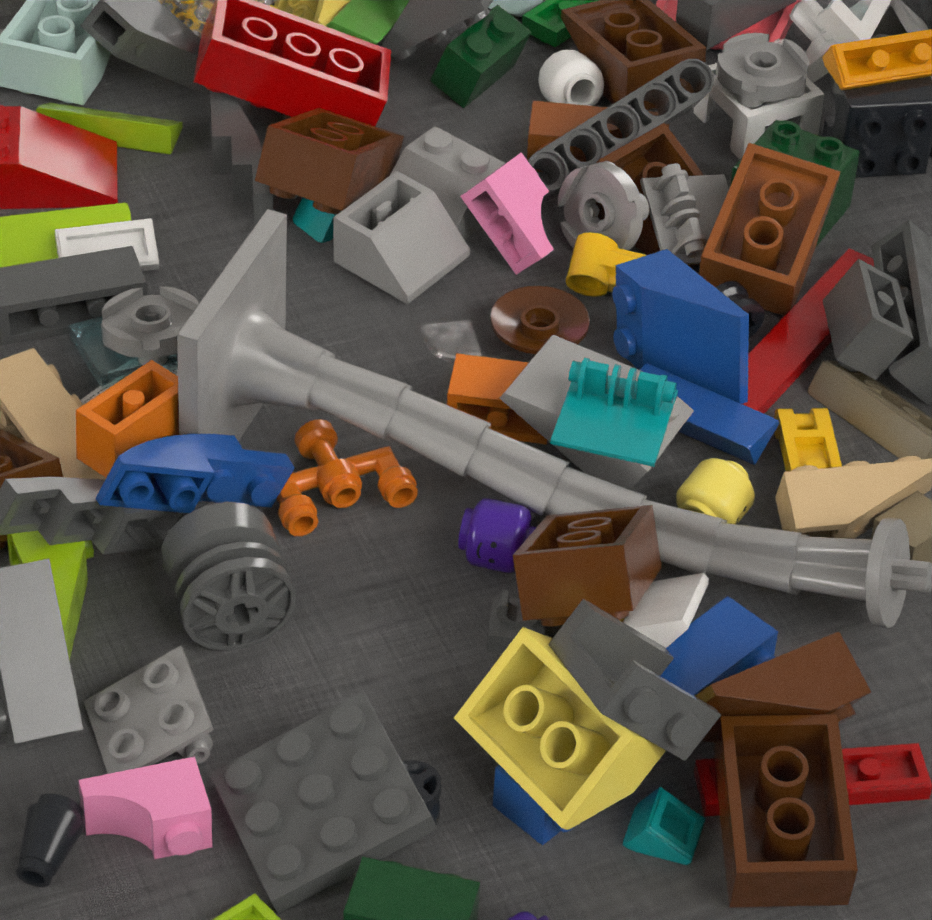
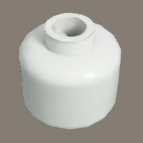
(571, 79)

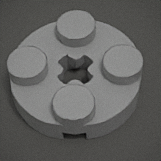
(762, 69)
(617, 193)
(146, 324)

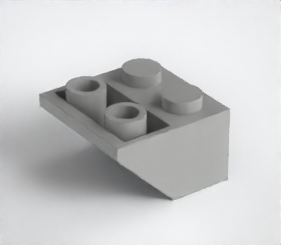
(398, 238)

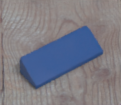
(721, 420)

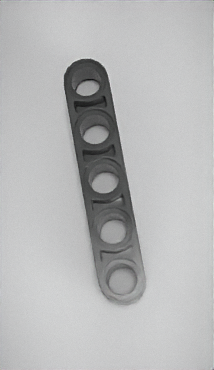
(629, 116)

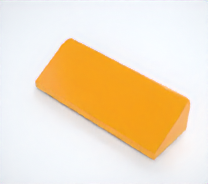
(880, 60)

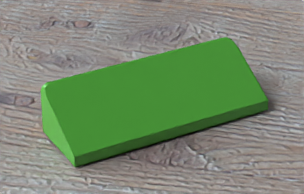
(368, 18)

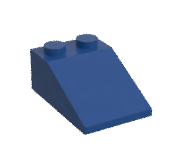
(681, 324)

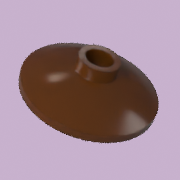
(535, 313)

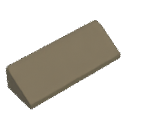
(873, 410)

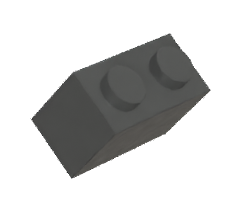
(867, 320)

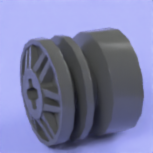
(228, 576)

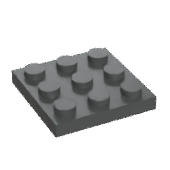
(322, 801)

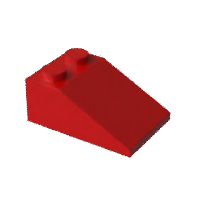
(53, 163)

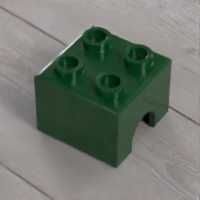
(825, 151)

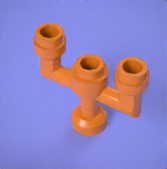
(338, 478)

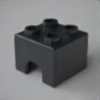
(886, 125)

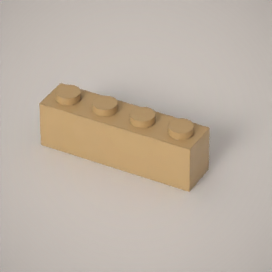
(41, 410)

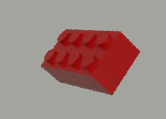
(290, 63)

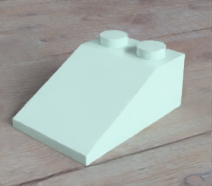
(50, 52)

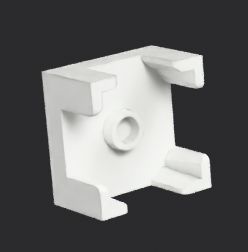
(834, 26)
(750, 122)

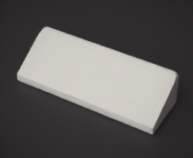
(668, 607)

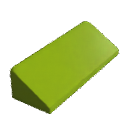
(127, 129)
(32, 235)

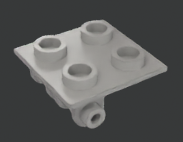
(684, 210)
(151, 716)

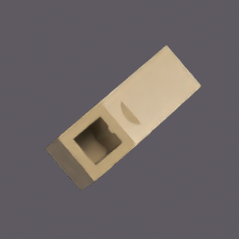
(849, 497)

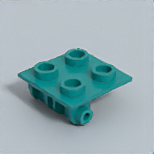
(615, 413)

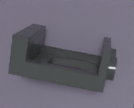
(624, 680)

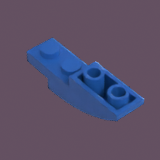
(192, 468)

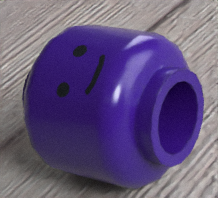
(494, 533)

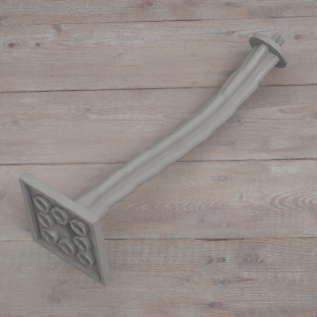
(241, 356)

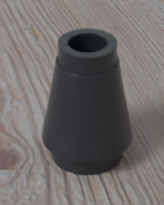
(48, 838)

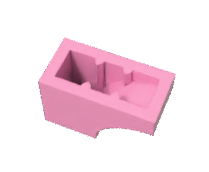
(510, 212)
(152, 804)

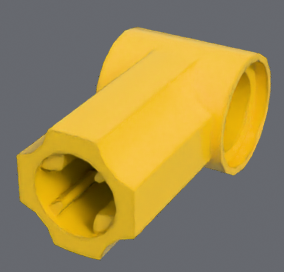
(594, 264)

